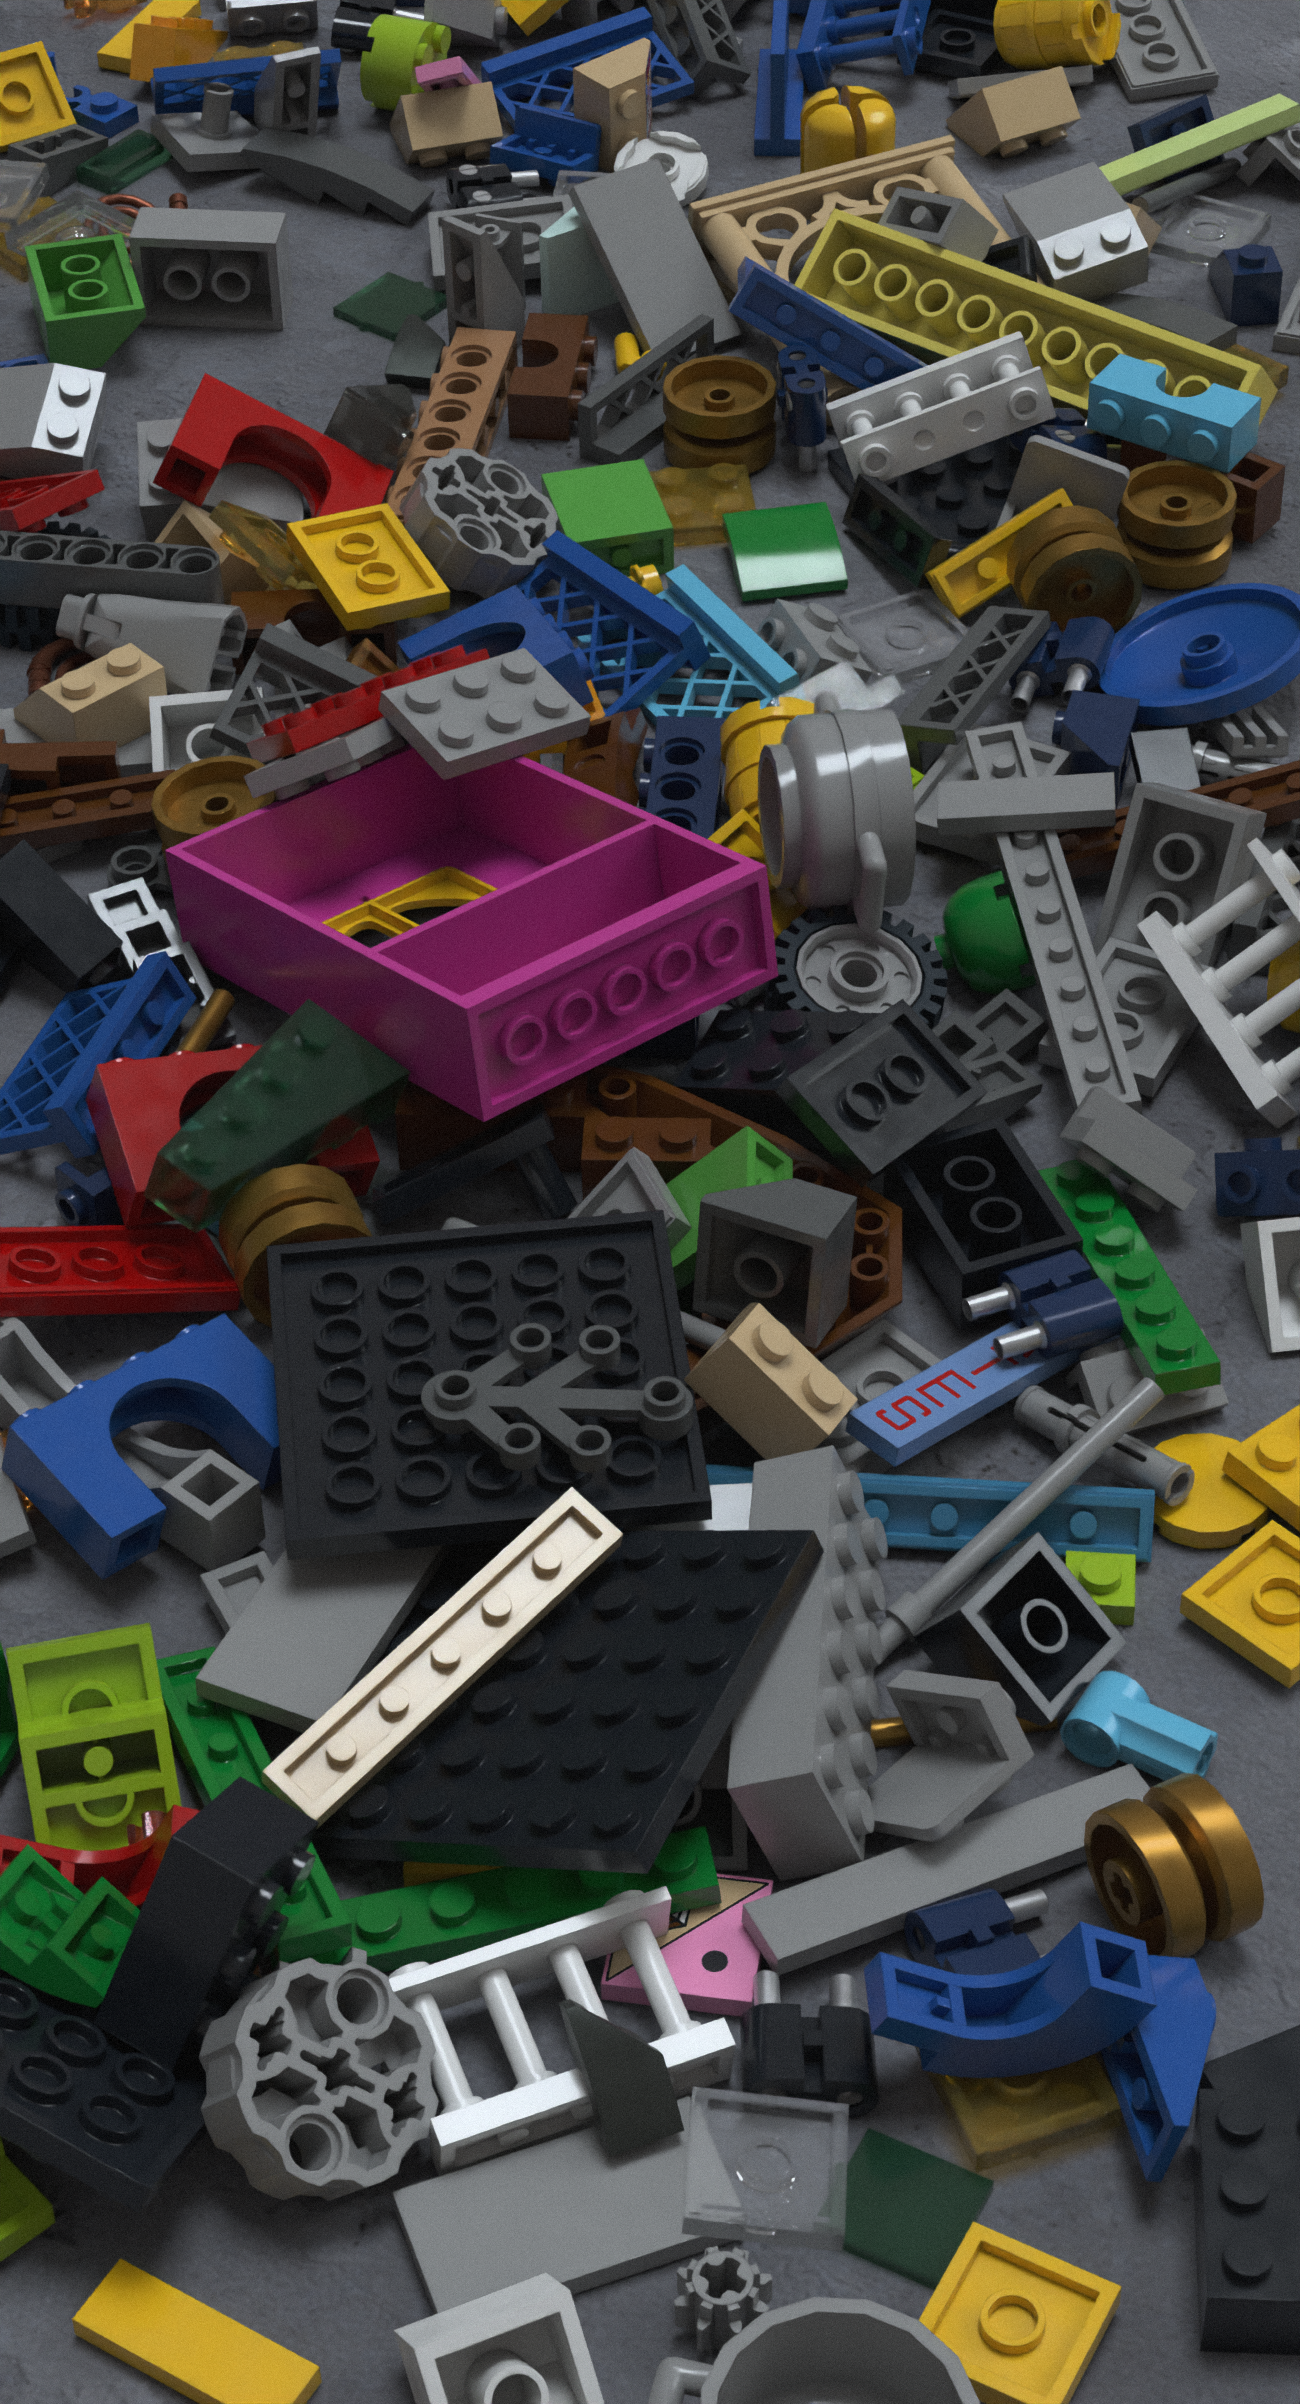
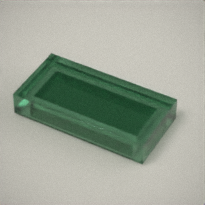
(123, 162)

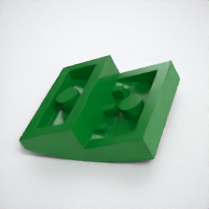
(784, 551)
(58, 1934)

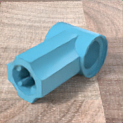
(1120, 1724)

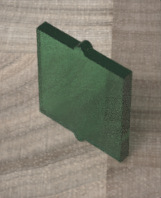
(386, 304)
(909, 2207)

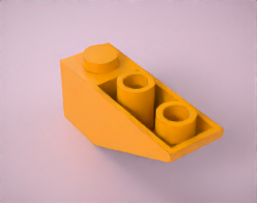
(172, 43)

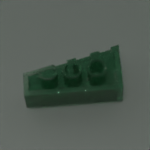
(280, 1109)

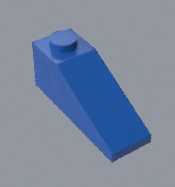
(1162, 2062)

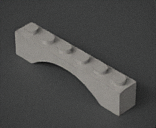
(210, 1502)

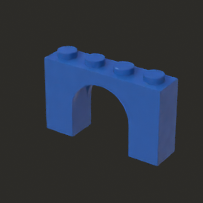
(505, 625)
(80, 1482)

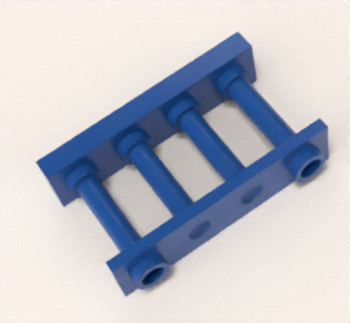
(827, 26)

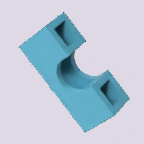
(1205, 429)

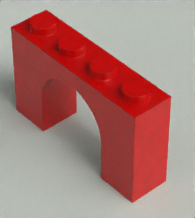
(233, 427)
(140, 1109)

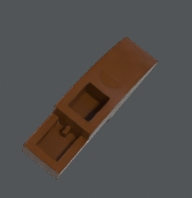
(608, 754)
(58, 764)

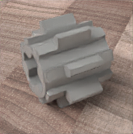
(720, 2296)

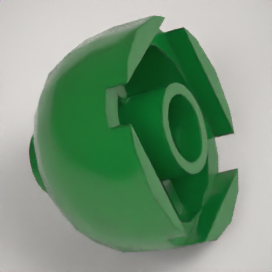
(984, 938)

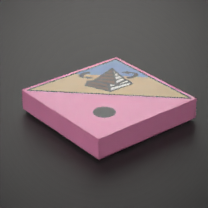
(705, 1953)

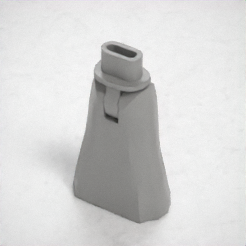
(173, 633)

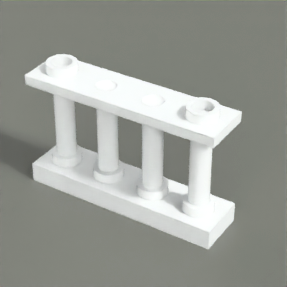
(941, 409)
(1210, 989)
(542, 2102)

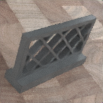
(296, 668)

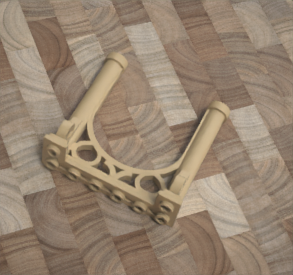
(732, 222)

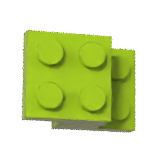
(92, 1736)

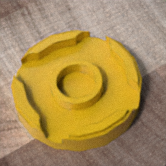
(1217, 1506)

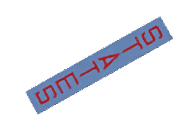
(950, 1396)

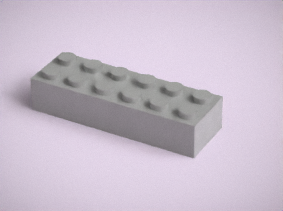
(806, 1720)

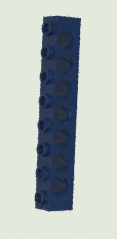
(687, 790)

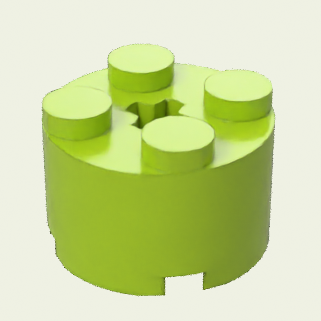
(396, 50)

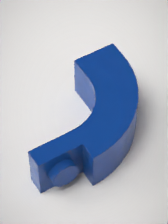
(1017, 2020)

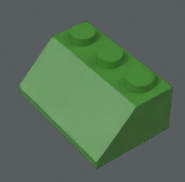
(83, 298)

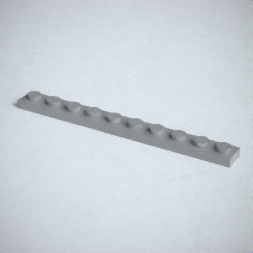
(1055, 933)

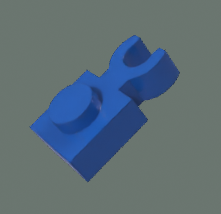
(102, 112)

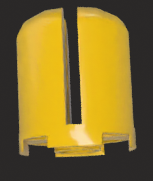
(846, 131)

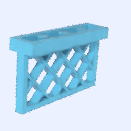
(733, 646)

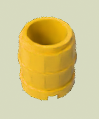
(1055, 32)
(742, 741)

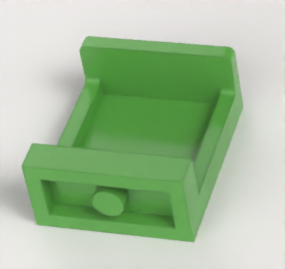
(613, 514)
(737, 1163)

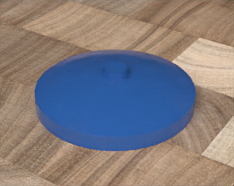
(1206, 653)

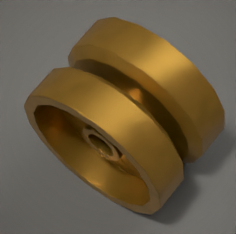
(719, 413)
(1178, 523)
(1075, 568)
(204, 798)
(283, 1208)
(1174, 1867)

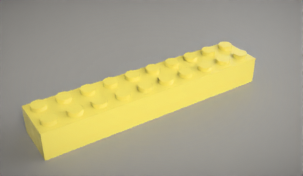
(948, 303)

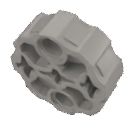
(478, 521)
(318, 2080)

